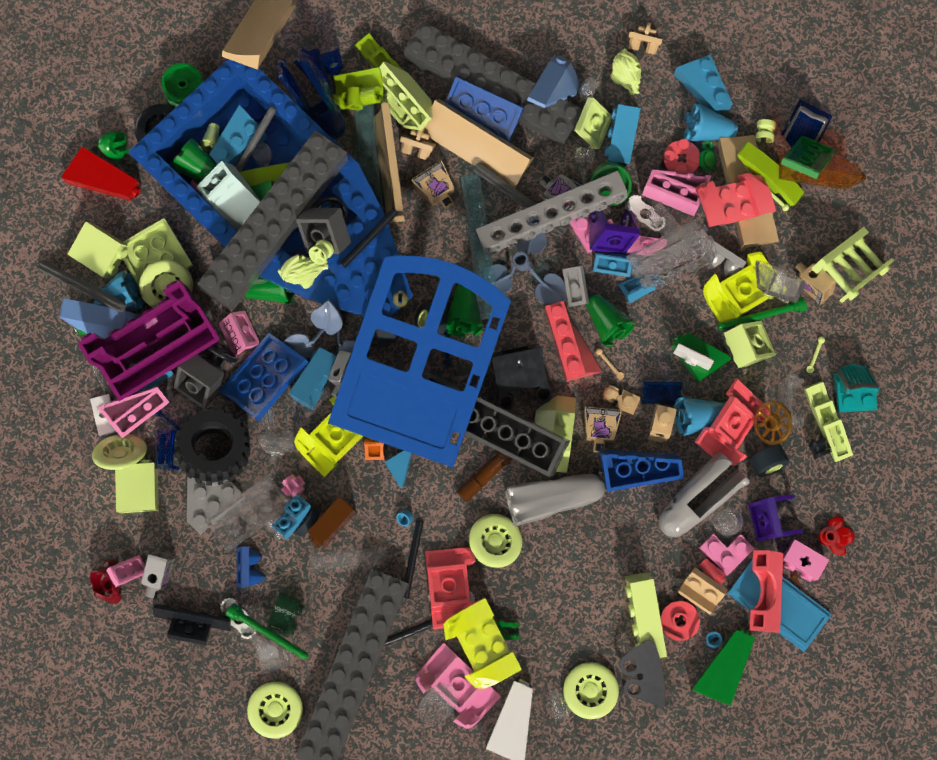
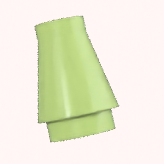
(210, 137)

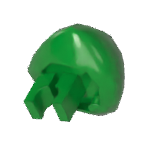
(114, 144)

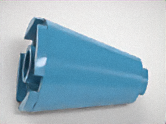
(695, 414)

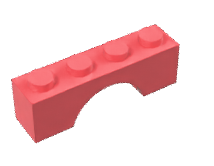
(769, 569)

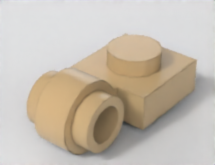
(626, 401)

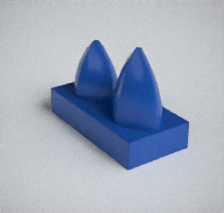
(245, 575)

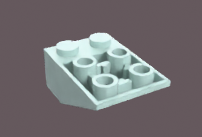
(229, 194)

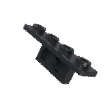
(190, 625)

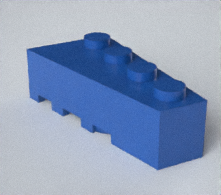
(637, 469)

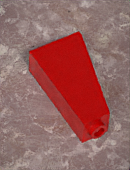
(97, 175)

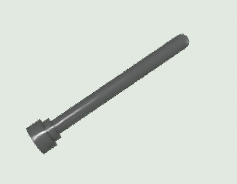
(255, 139)

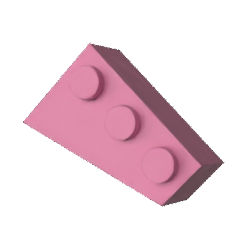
(133, 410)

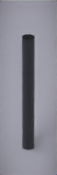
(369, 237)
(413, 556)
(409, 632)

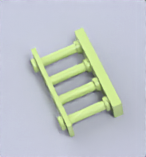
(847, 248)

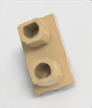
(636, 38)
(425, 146)

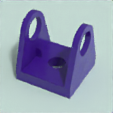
(613, 237)
(766, 519)

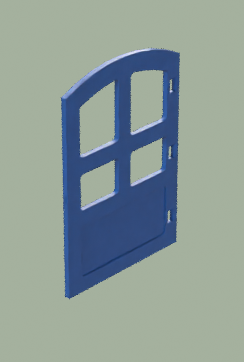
(403, 405)

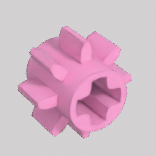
(293, 486)

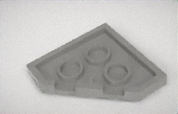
(207, 500)

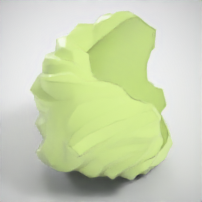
(626, 71)
(301, 270)

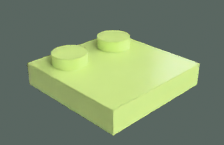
(593, 123)

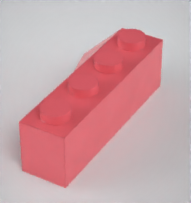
(571, 349)

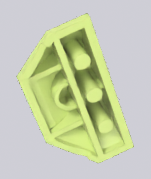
(405, 98)
(559, 418)

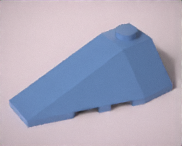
(555, 83)
(94, 318)

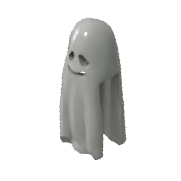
(545, 498)
(679, 517)

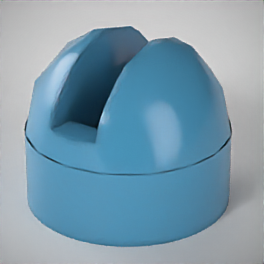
(401, 520)
(711, 636)

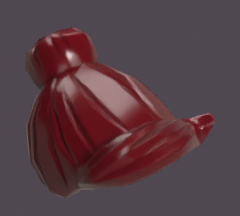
(102, 584)

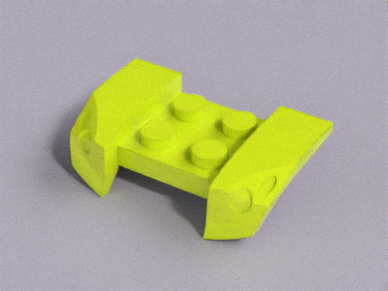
(737, 293)
(329, 442)
(482, 645)

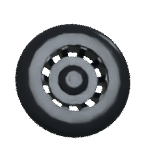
(147, 116)

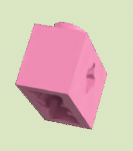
(815, 562)

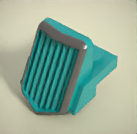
(855, 388)

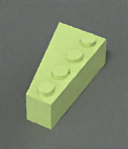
(645, 610)

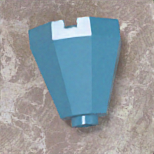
(125, 289)

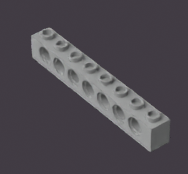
(557, 204)

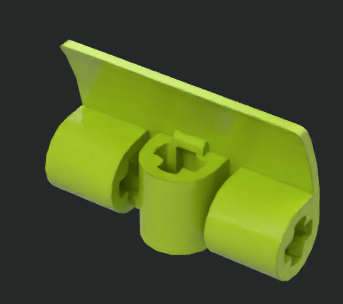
(359, 89)

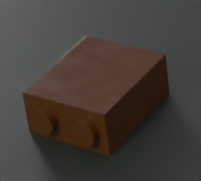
(331, 523)

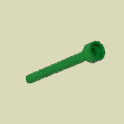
(800, 306)
(236, 613)

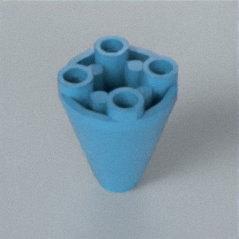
(707, 125)

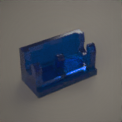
(661, 392)
(165, 450)

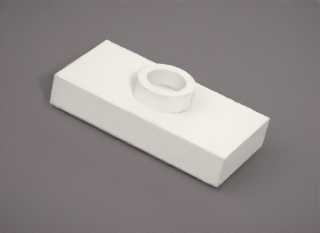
(693, 357)
(102, 424)

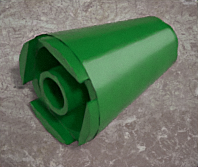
(193, 161)
(268, 291)
(464, 313)
(608, 320)

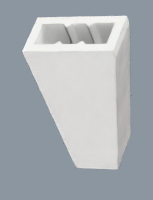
(512, 725)

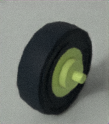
(309, 520)

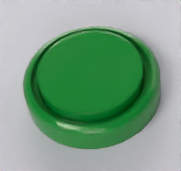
(707, 160)

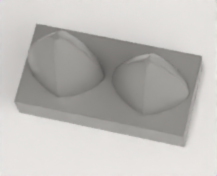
(733, 263)
(575, 286)

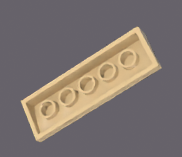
(258, 31)
(476, 143)
(388, 163)
(753, 231)

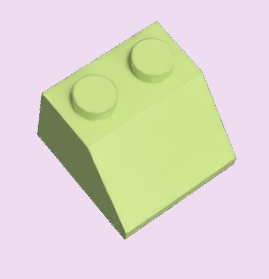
(749, 343)

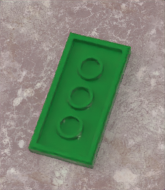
(808, 157)

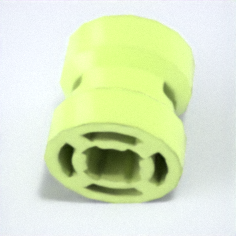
(765, 129)

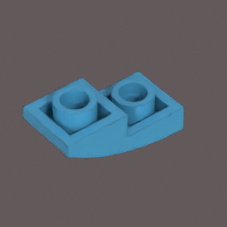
(292, 518)

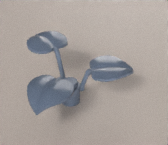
(550, 289)
(328, 320)

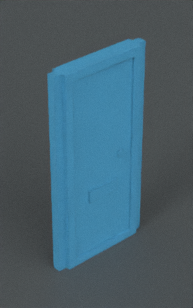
(800, 614)

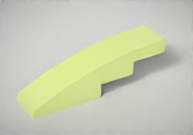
(828, 421)

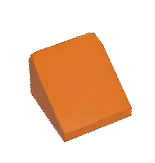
(373, 449)

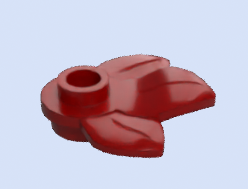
(839, 536)

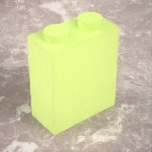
(98, 250)
(137, 488)

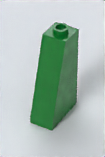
(725, 670)

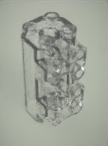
(664, 259)

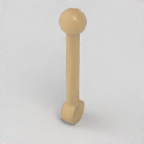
(619, 375)

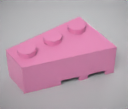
(675, 190)

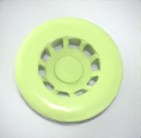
(162, 280)
(119, 452)
(495, 541)
(591, 690)
(275, 710)

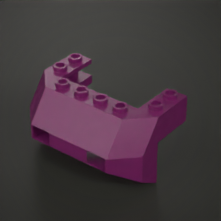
(154, 338)

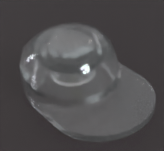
(589, 86)
(723, 523)
(437, 704)

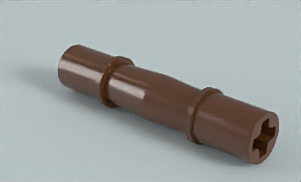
(484, 475)

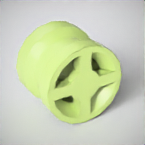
(321, 251)

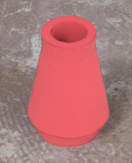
(712, 571)

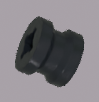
(820, 448)

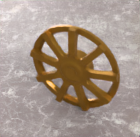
(773, 422)

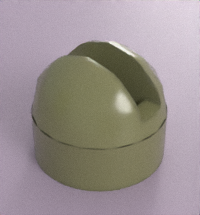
(404, 299)

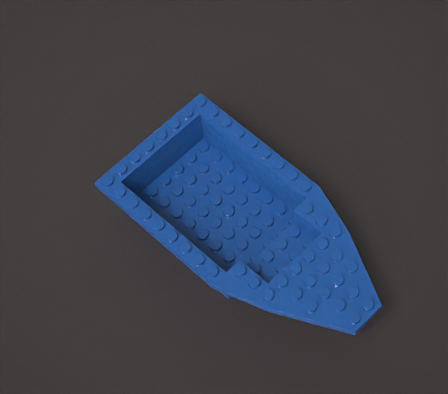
(286, 135)

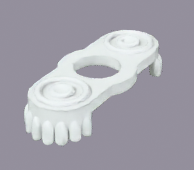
(636, 205)
(245, 630)

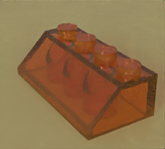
(837, 174)

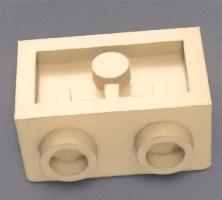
(702, 590)

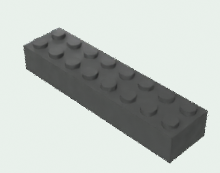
(512, 433)

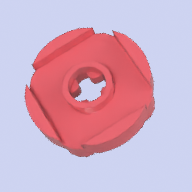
(681, 148)
(689, 615)

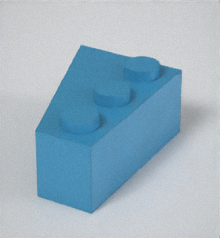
(705, 84)
(622, 134)
(235, 138)
(313, 379)

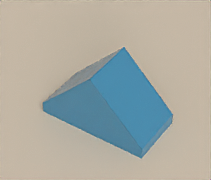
(399, 467)

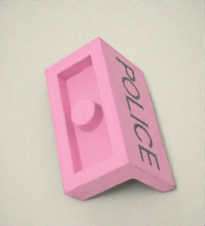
(238, 332)

